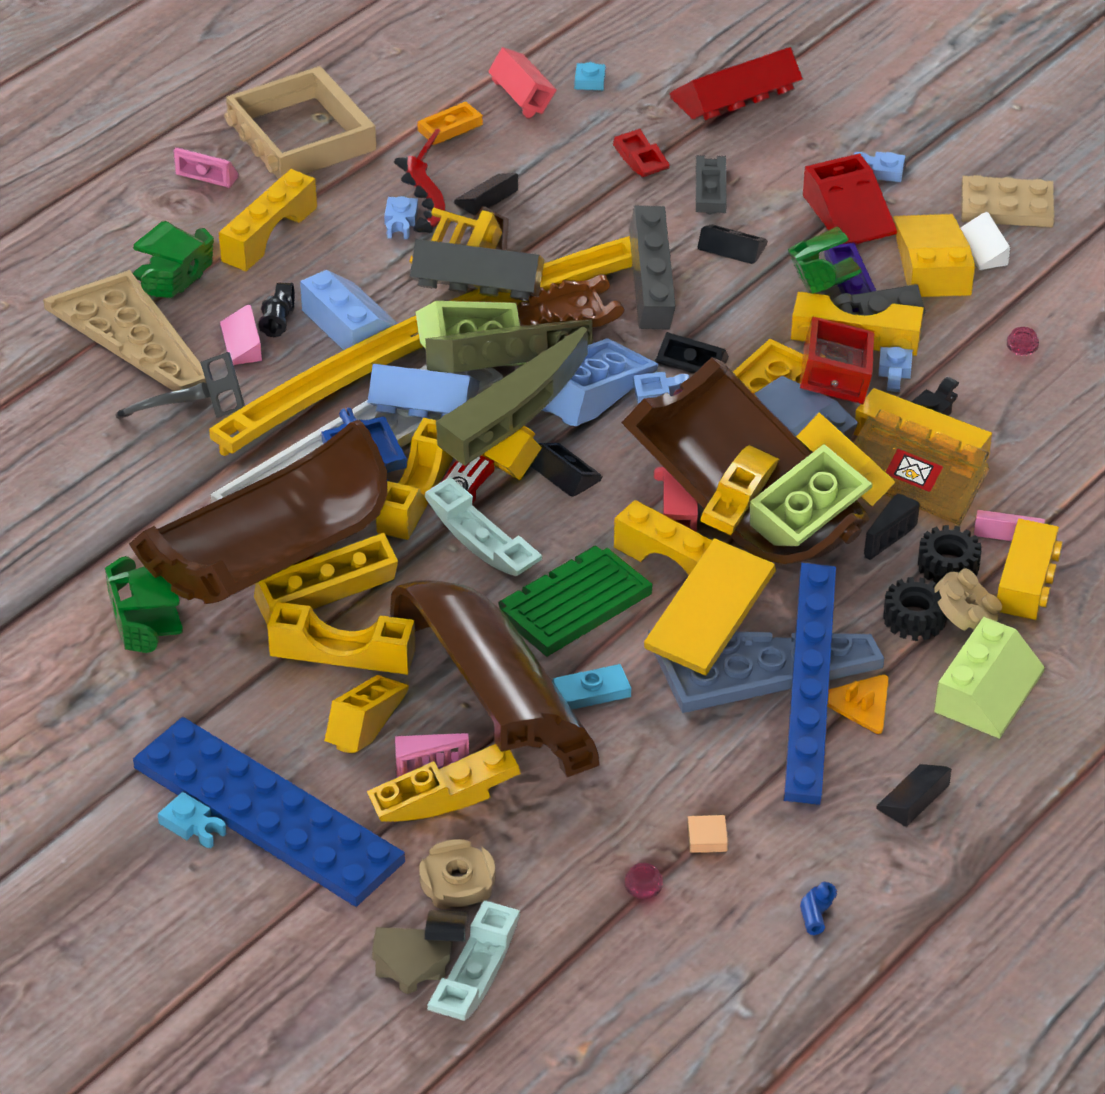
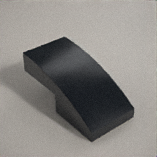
(446, 925)

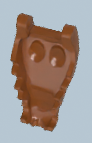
(570, 303)

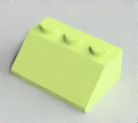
(459, 317)
(806, 498)
(988, 679)

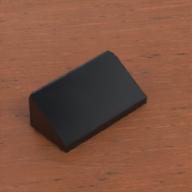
(488, 193)
(731, 243)
(688, 353)
(564, 469)
(915, 793)

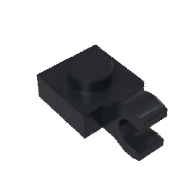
(942, 399)

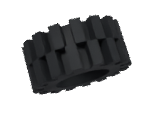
(952, 543)
(909, 621)

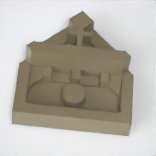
(408, 957)

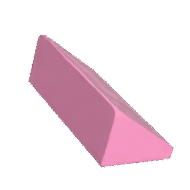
(204, 168)
(241, 336)
(998, 525)

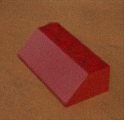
(738, 84)

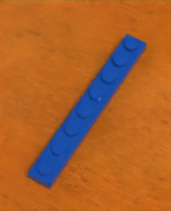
(810, 684)

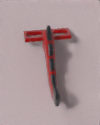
(425, 187)

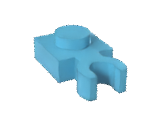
(189, 817)

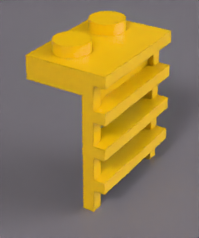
(485, 231)

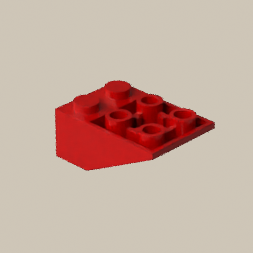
(848, 197)

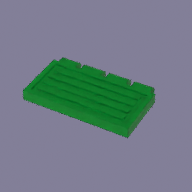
(574, 599)

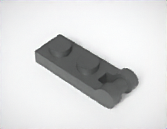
(710, 184)
(878, 301)

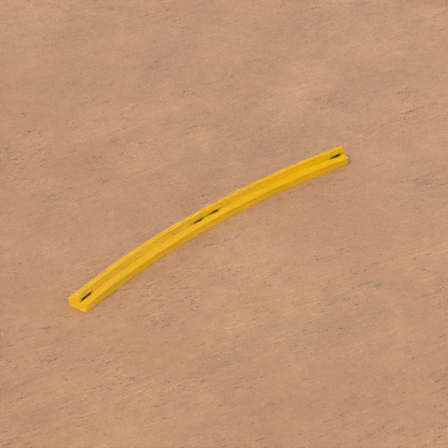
(387, 347)

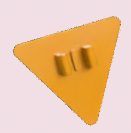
(862, 702)

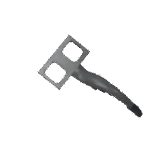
(211, 389)

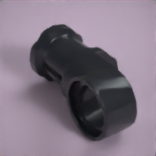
(276, 309)

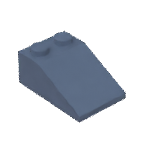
(799, 406)

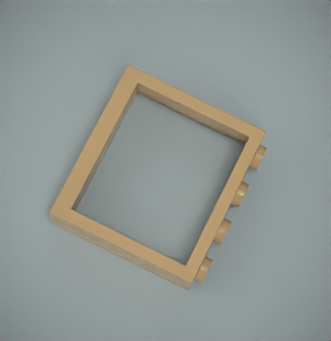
(291, 90)

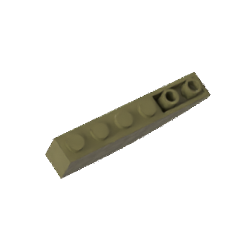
(497, 346)
(510, 401)

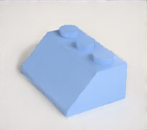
(342, 309)
(418, 390)

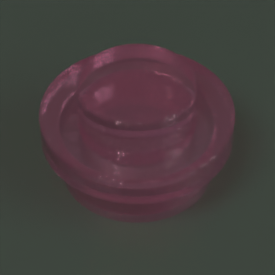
(1023, 341)
(643, 881)

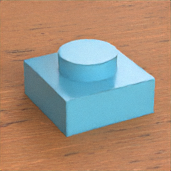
(590, 76)

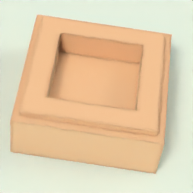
(707, 833)

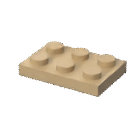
(1008, 200)

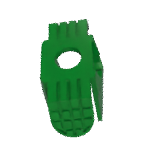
(172, 254)
(819, 273)
(150, 609)

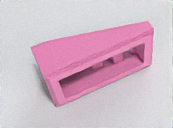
(422, 749)

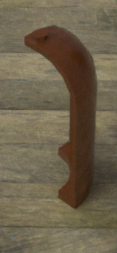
(703, 433)
(270, 521)
(499, 670)

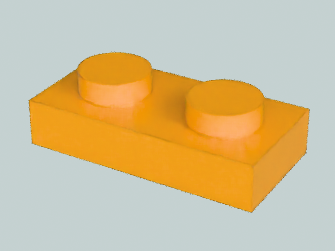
(451, 122)

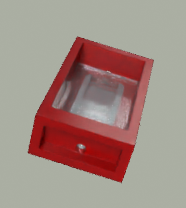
(837, 368)

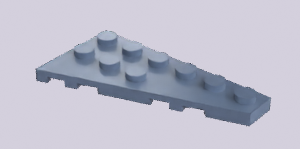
(762, 665)

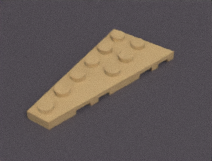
(131, 326)

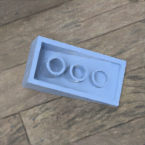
(599, 382)

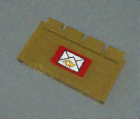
(925, 469)

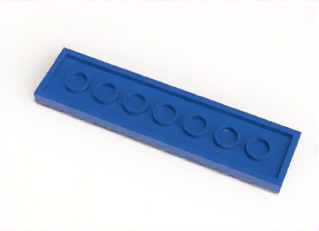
(270, 811)

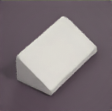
(986, 242)

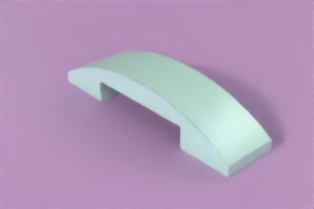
(477, 532)
(477, 963)

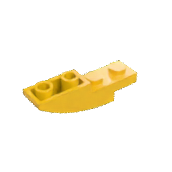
(737, 488)
(437, 791)

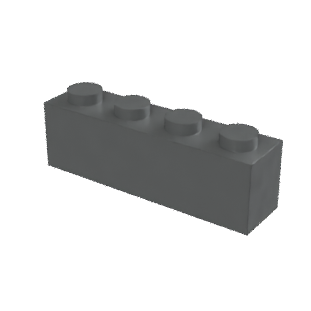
(652, 267)
(476, 268)

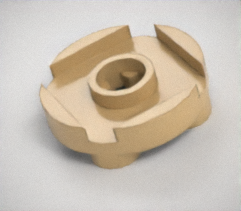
(966, 600)
(460, 891)

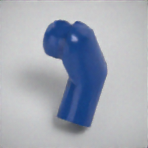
(815, 904)

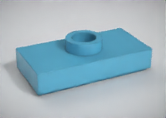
(594, 686)

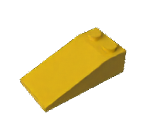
(935, 254)

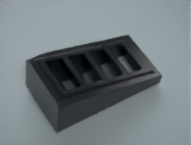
(892, 524)

